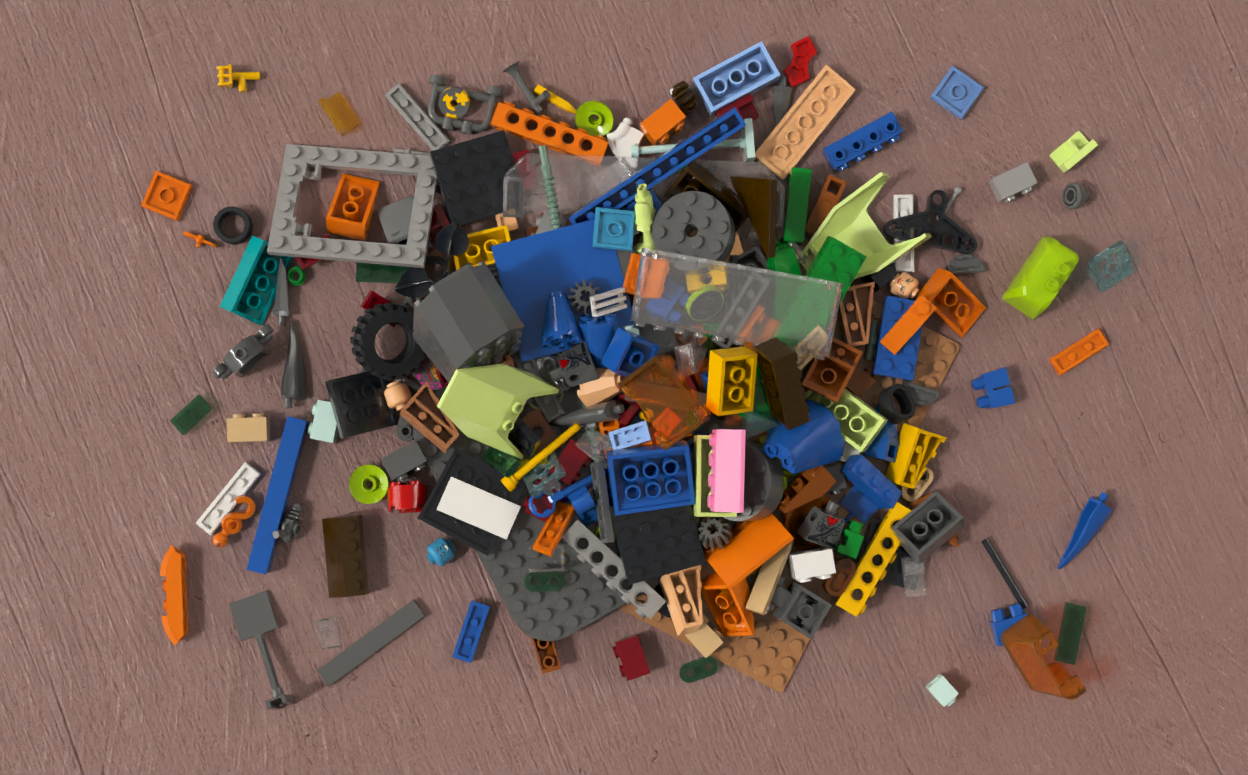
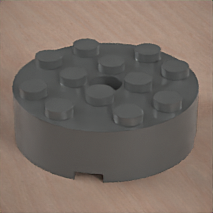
(688, 213)
(761, 484)

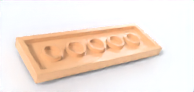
(804, 122)

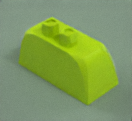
(1041, 277)

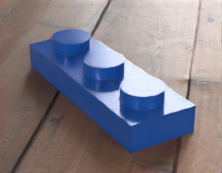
(471, 631)

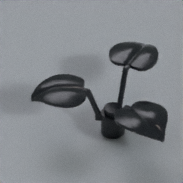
(449, 240)

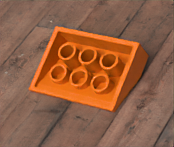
(747, 549)

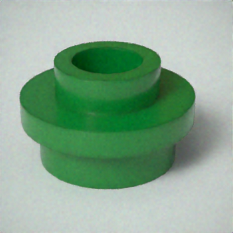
(292, 271)

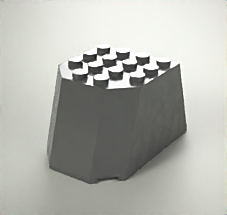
(466, 321)

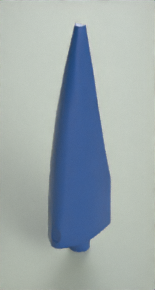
(1089, 523)

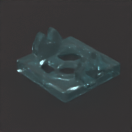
(1123, 259)
(547, 483)

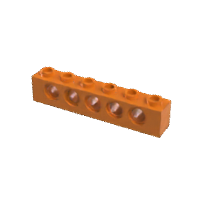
(501, 122)

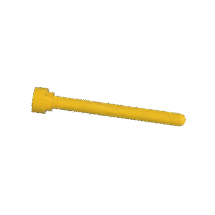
(511, 482)

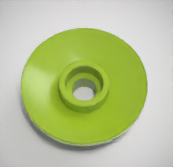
(585, 120)
(358, 482)

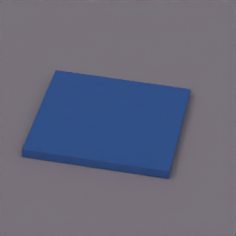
(553, 263)

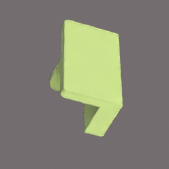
(1072, 151)

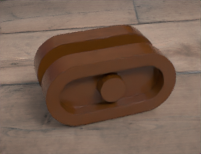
(839, 581)

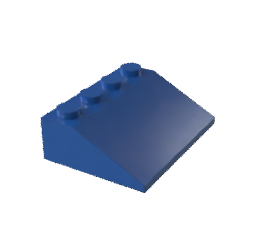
(650, 478)

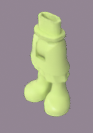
(644, 218)

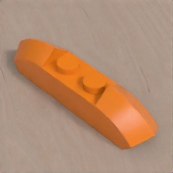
(175, 586)

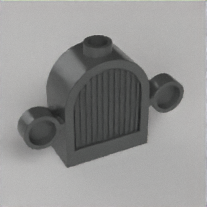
(245, 354)

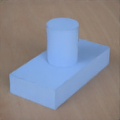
(630, 436)

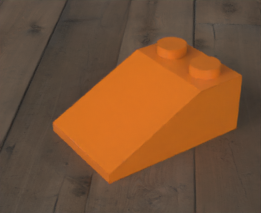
(352, 207)
(954, 302)
(729, 606)

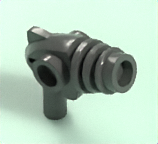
(290, 526)

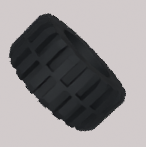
(365, 338)

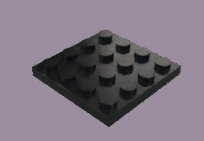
(473, 176)
(479, 475)
(657, 542)

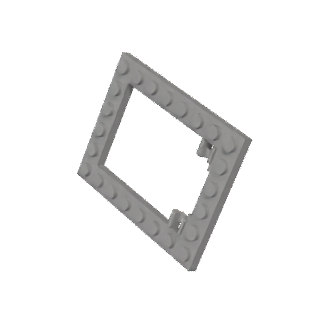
(296, 166)

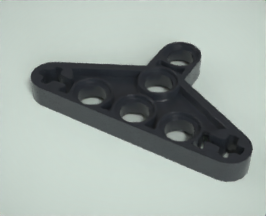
(941, 229)

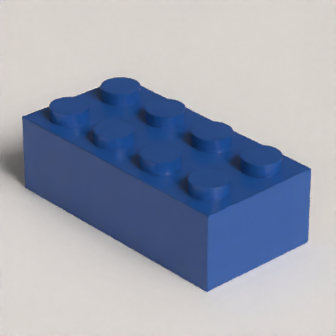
(903, 363)

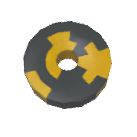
(448, 108)

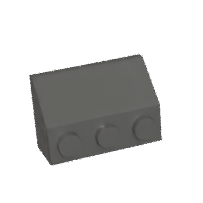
(928, 527)

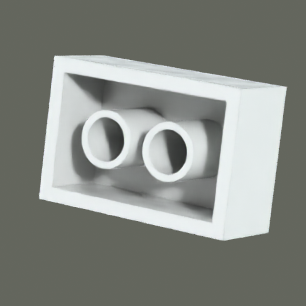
(811, 563)

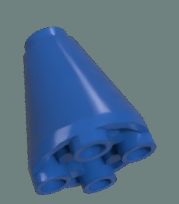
(559, 323)
(598, 334)

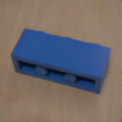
(871, 481)

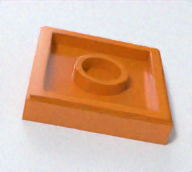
(167, 195)

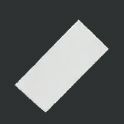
(478, 508)

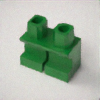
(852, 540)

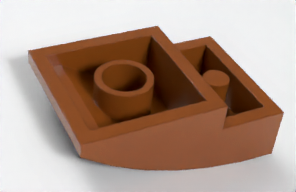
(832, 375)

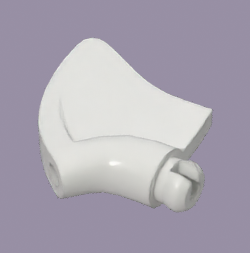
(623, 137)

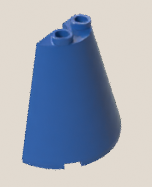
(808, 444)

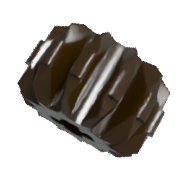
(684, 97)

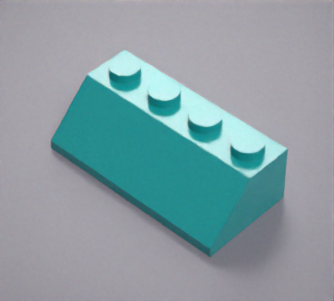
(254, 282)

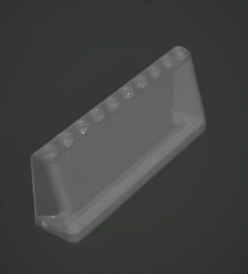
(735, 302)

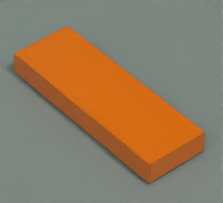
(1078, 351)
(554, 528)

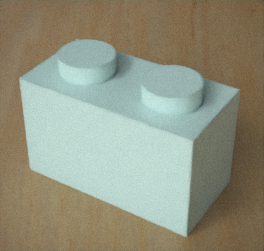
(324, 423)

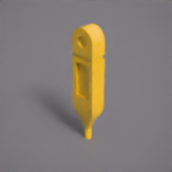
(556, 100)

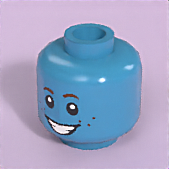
(441, 551)

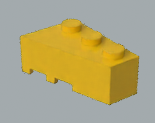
(913, 454)

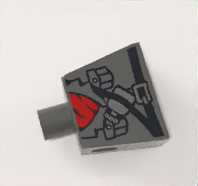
(575, 366)
(823, 526)

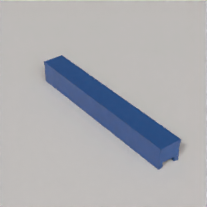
(278, 494)

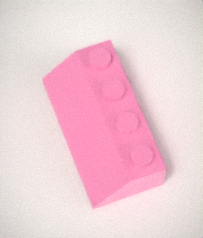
(727, 470)

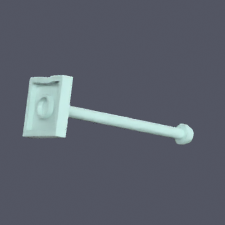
(745, 141)

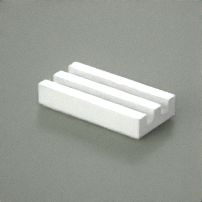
(619, 291)

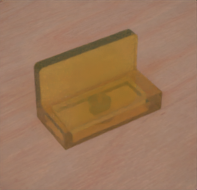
(339, 113)

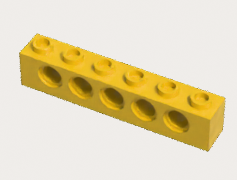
(865, 563)

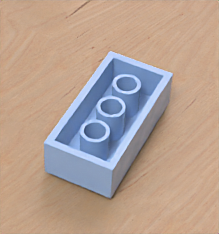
(735, 78)

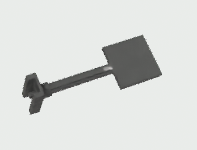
(254, 618)

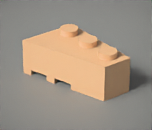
(683, 599)

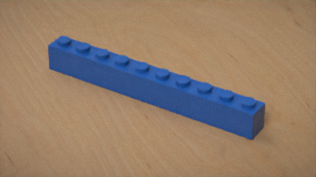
(664, 165)

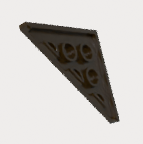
(759, 202)

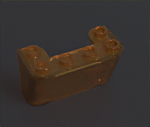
(666, 399)
(1024, 647)

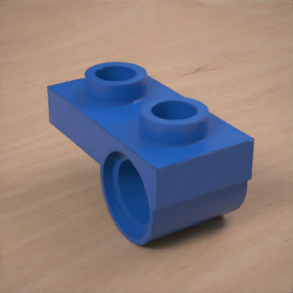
(584, 506)

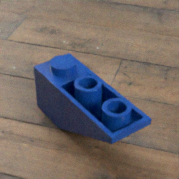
(885, 444)

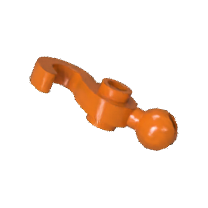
(232, 522)

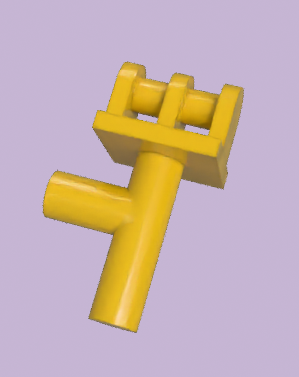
(240, 76)

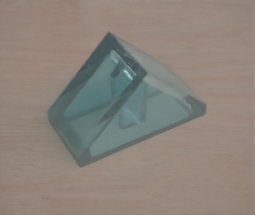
(756, 422)

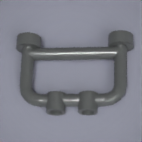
(466, 126)

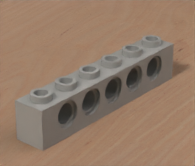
(577, 531)

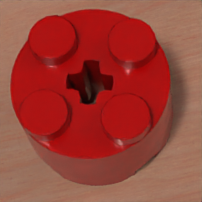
(407, 497)

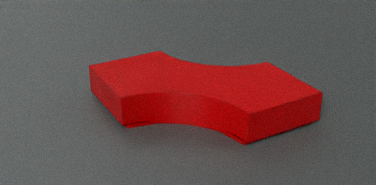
(798, 69)

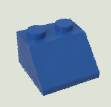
(628, 352)

